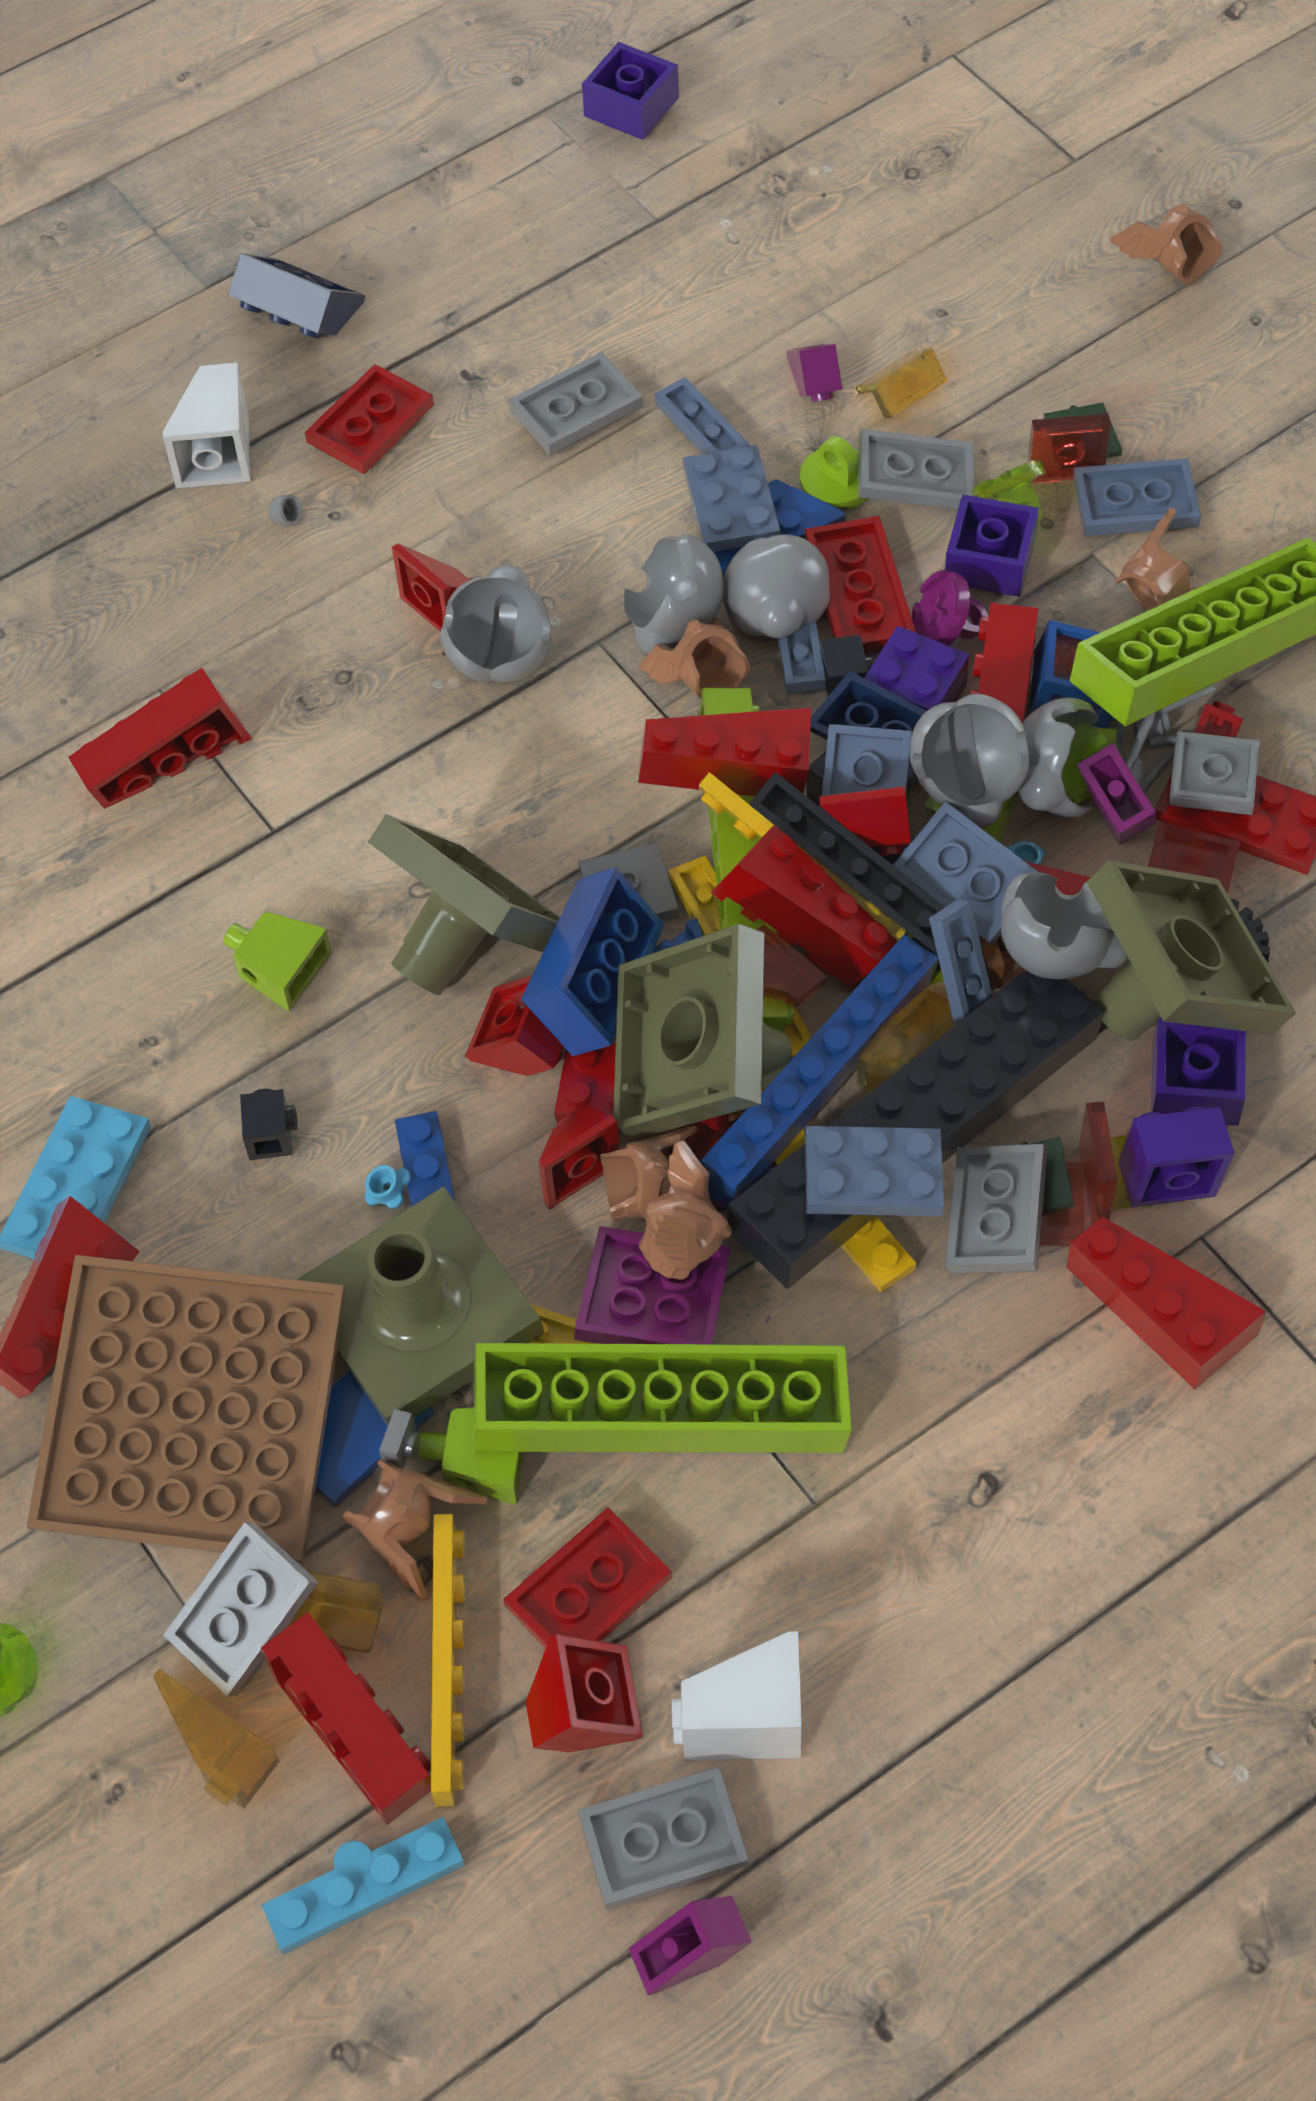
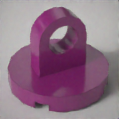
(945, 609)

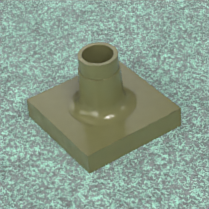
(463, 904)
(1185, 955)
(694, 1033)
(420, 1304)

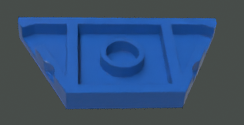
(794, 514)

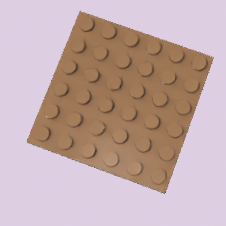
(186, 1406)

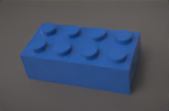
(578, 972)

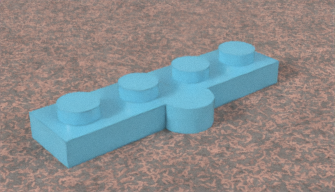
(362, 1883)

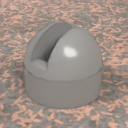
(285, 505)

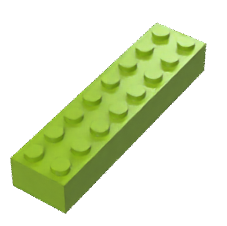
(1201, 635)
(660, 1398)

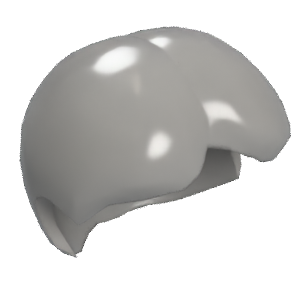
(776, 586)
(680, 588)
(496, 627)
(1048, 747)
(970, 755)
(1054, 931)

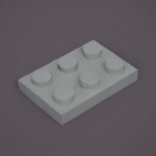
(575, 403)
(914, 469)
(997, 1209)
(240, 1608)
(663, 1838)

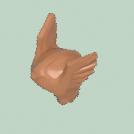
(1180, 243)
(1153, 573)
(702, 659)
(639, 1173)
(683, 1223)
(401, 1514)

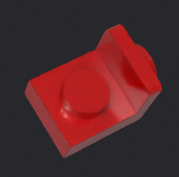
(1217, 720)

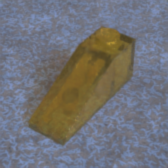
(904, 1038)
(225, 1751)

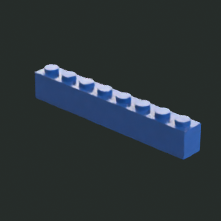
(816, 1071)

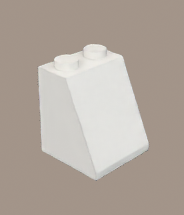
(210, 430)
(743, 1706)

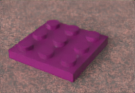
(637, 1305)

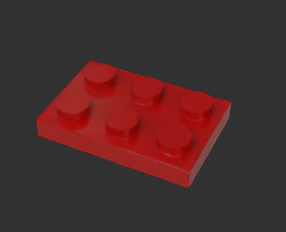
(369, 418)
(589, 1583)

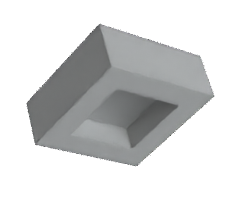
(400, 1439)

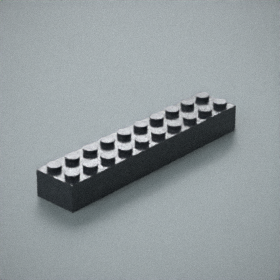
(950, 1086)

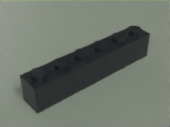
(849, 859)

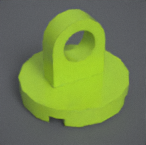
(832, 474)

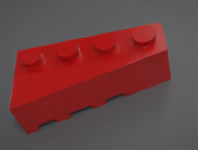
(1007, 654)
(159, 740)
(733, 747)
(806, 908)
(1165, 1302)
(35, 1324)
(347, 1718)

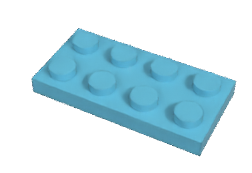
(82, 1159)

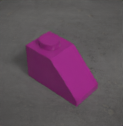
(816, 371)
(1117, 794)
(690, 1943)

